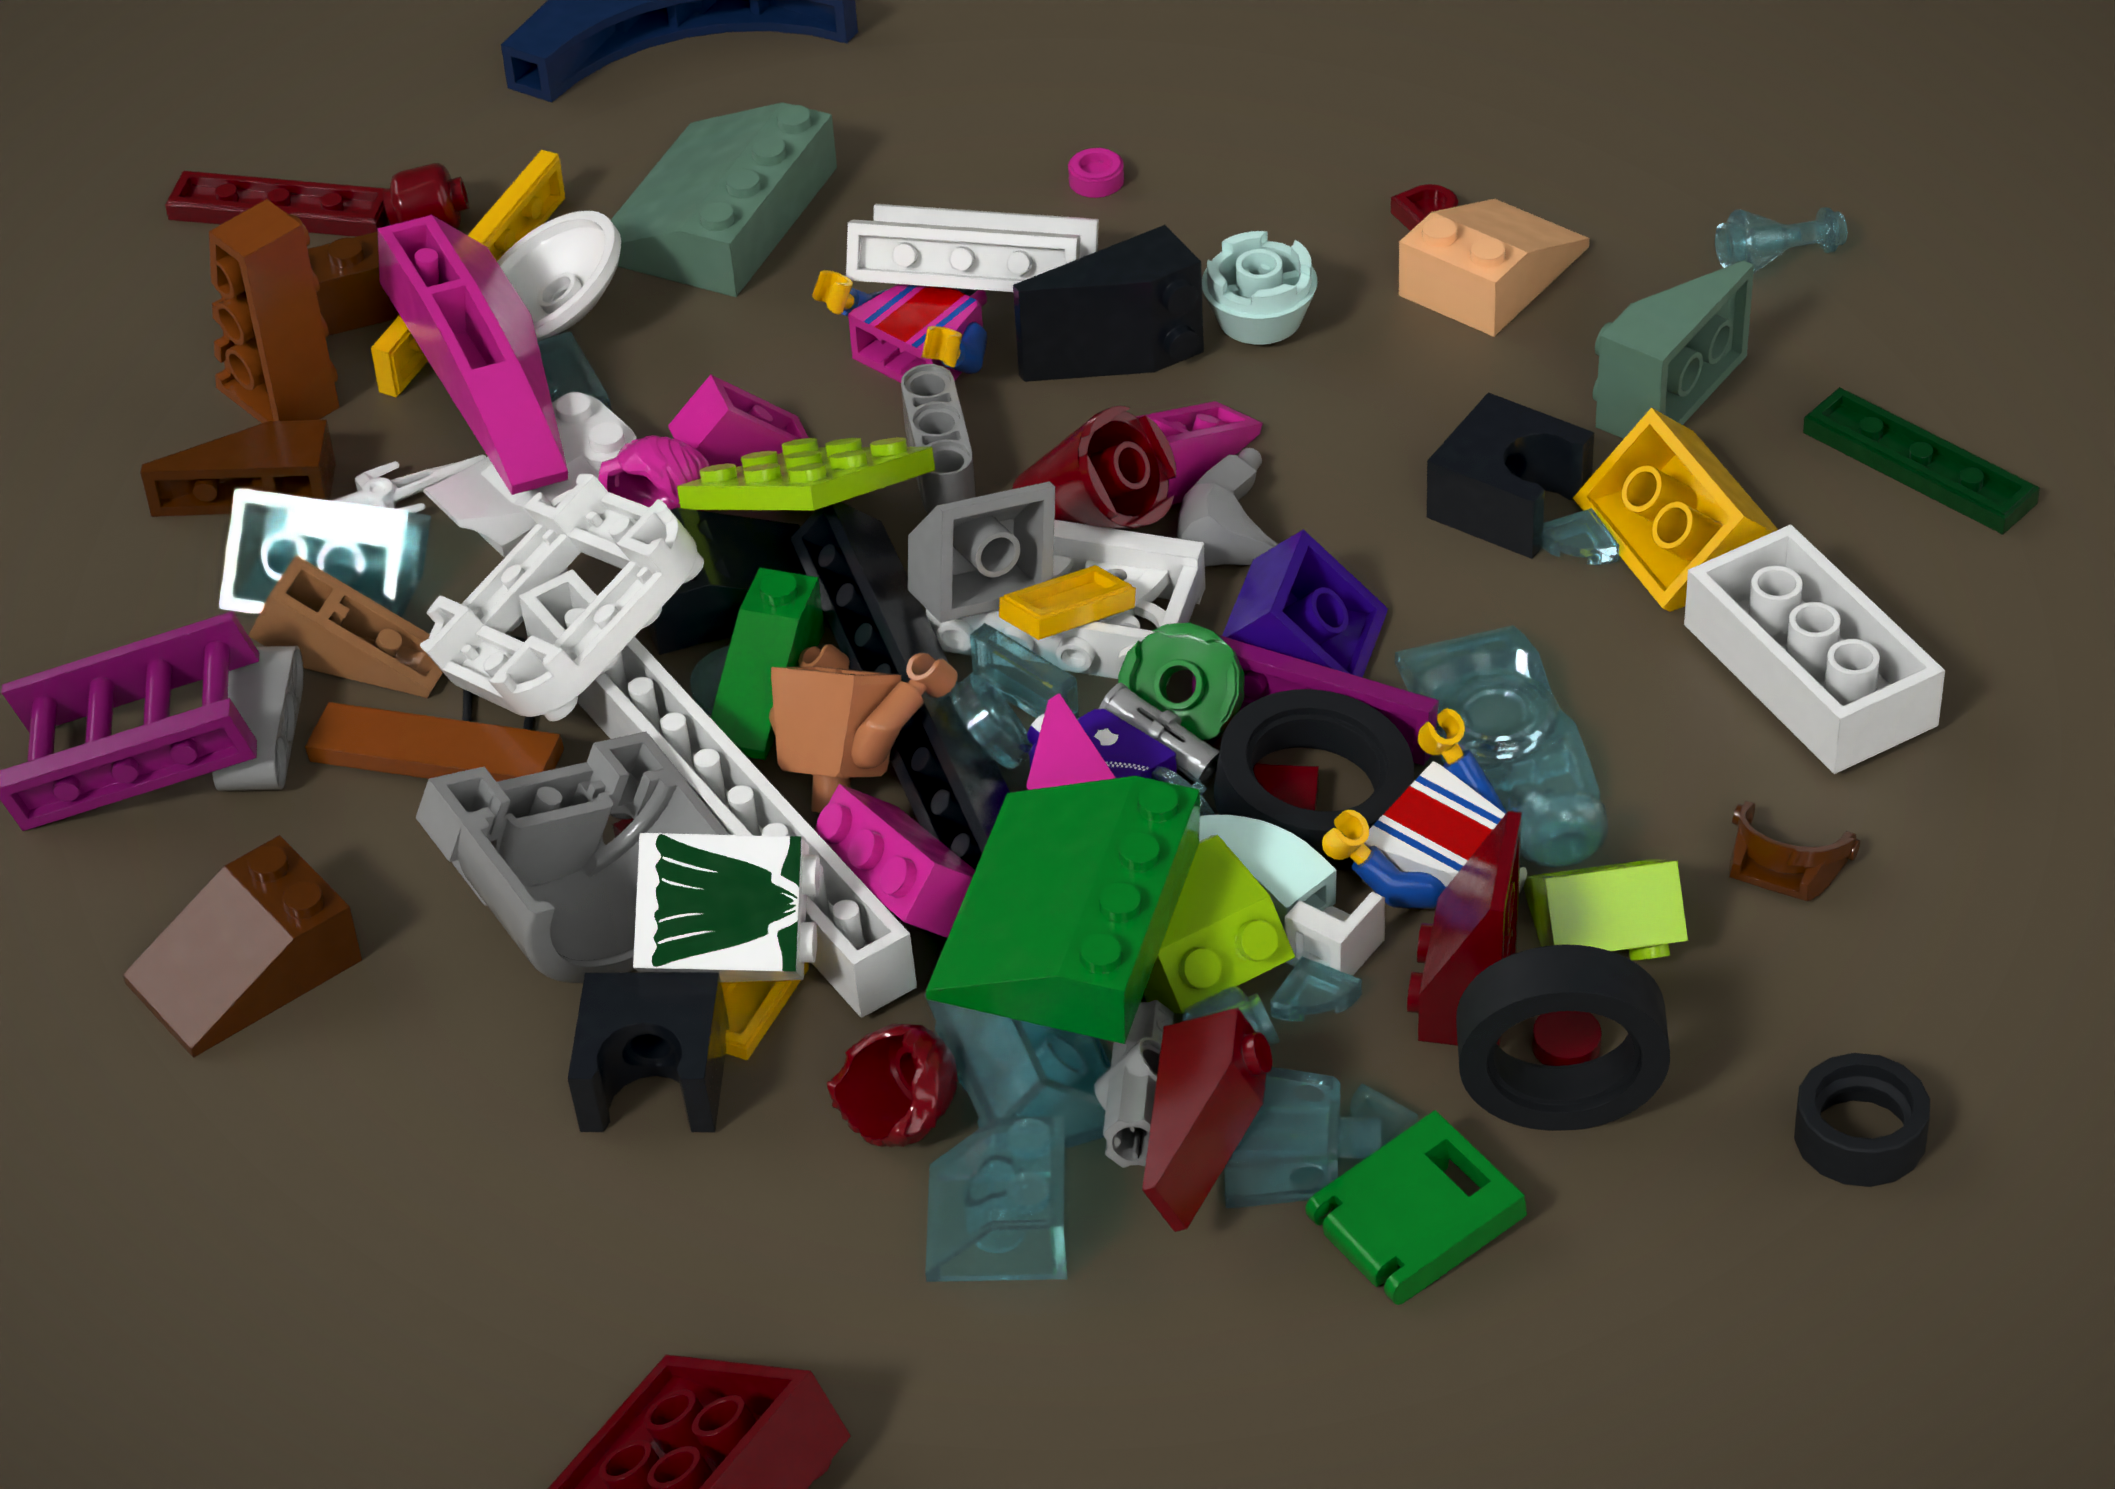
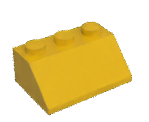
(1670, 505)

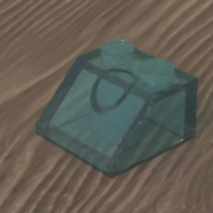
(1001, 1204)

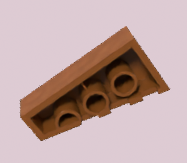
(270, 318)

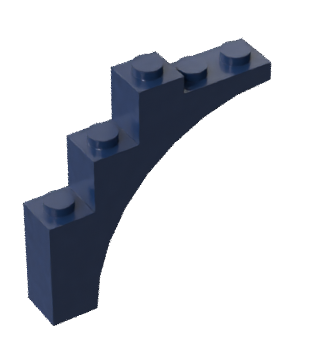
(581, 36)

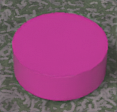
(1096, 172)

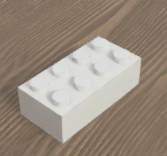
(1813, 648)

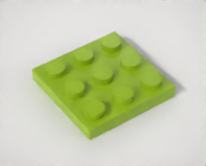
(805, 475)

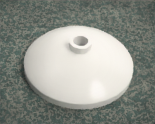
(563, 268)

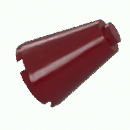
(1108, 472)

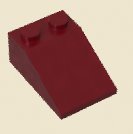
(1470, 931)

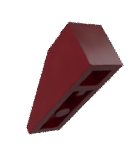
(1202, 1106)

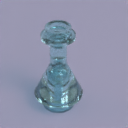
(1762, 239)

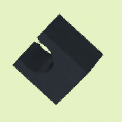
(1497, 468)
(649, 1028)

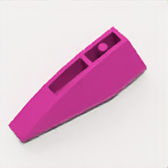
(477, 344)

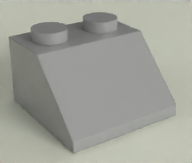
(981, 550)

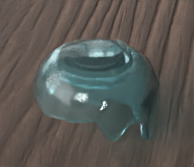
(1560, 828)

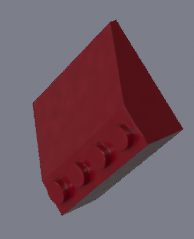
(713, 1429)

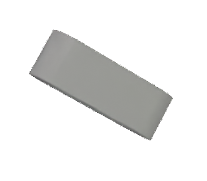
(937, 421)
(269, 702)

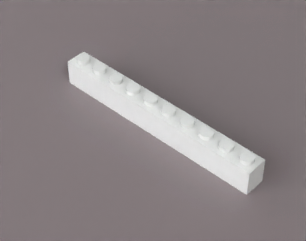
(858, 939)

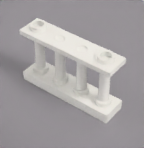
(963, 246)

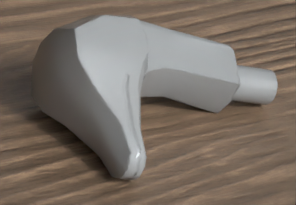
(1215, 516)

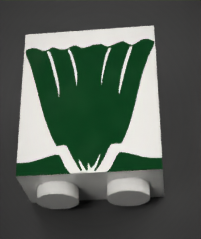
(725, 905)

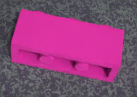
(896, 859)

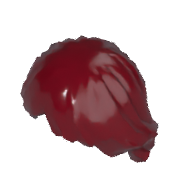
(895, 1084)

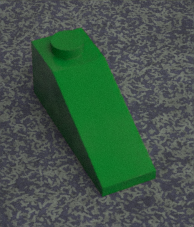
(771, 630)

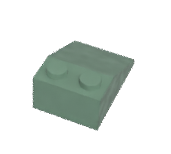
(1672, 349)

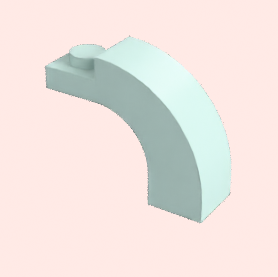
(1278, 861)

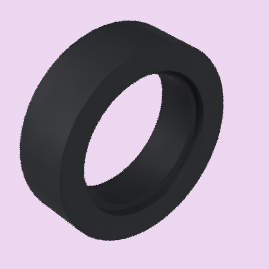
(1310, 721)
(1554, 981)

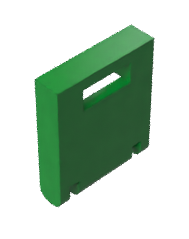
(1411, 1213)

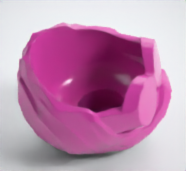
(652, 470)

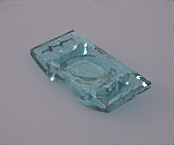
(1506, 710)

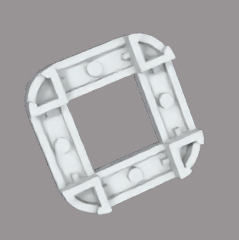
(546, 677)

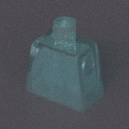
(1296, 1141)

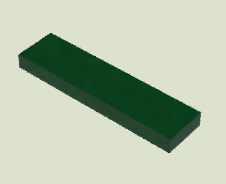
(1921, 460)

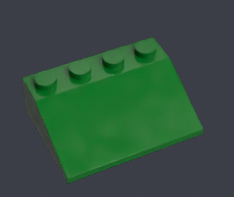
(1071, 904)

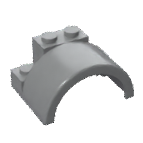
(540, 854)

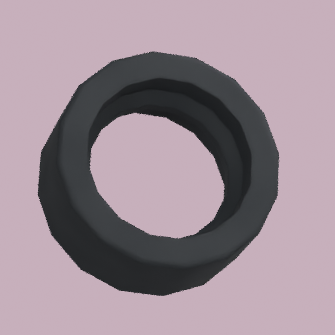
(1859, 1159)

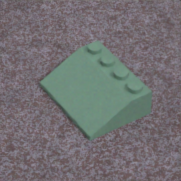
(726, 196)

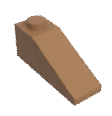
(344, 632)

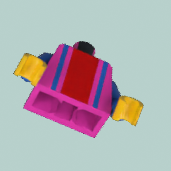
(909, 325)

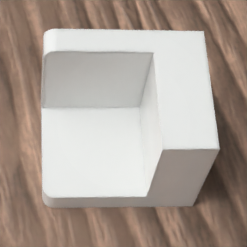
(1336, 936)

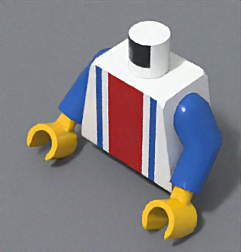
(1428, 829)

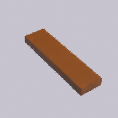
(427, 744)

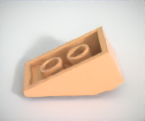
(1483, 262)

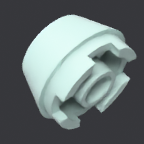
(1259, 287)

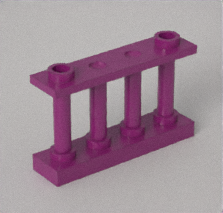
(140, 758)

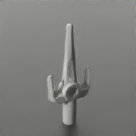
(385, 493)

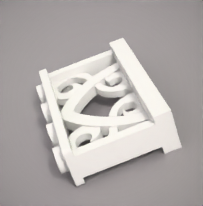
(1148, 562)

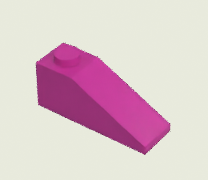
(1201, 439)

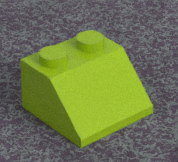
(1610, 907)
(1218, 932)

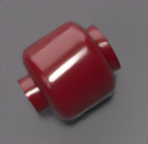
(424, 193)

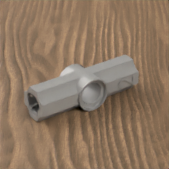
(1130, 1086)

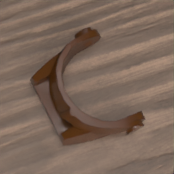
(1767, 862)

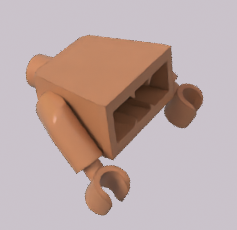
(845, 719)

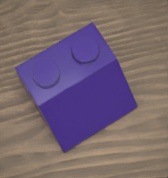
(1307, 607)

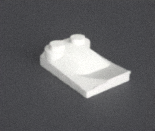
(482, 501)

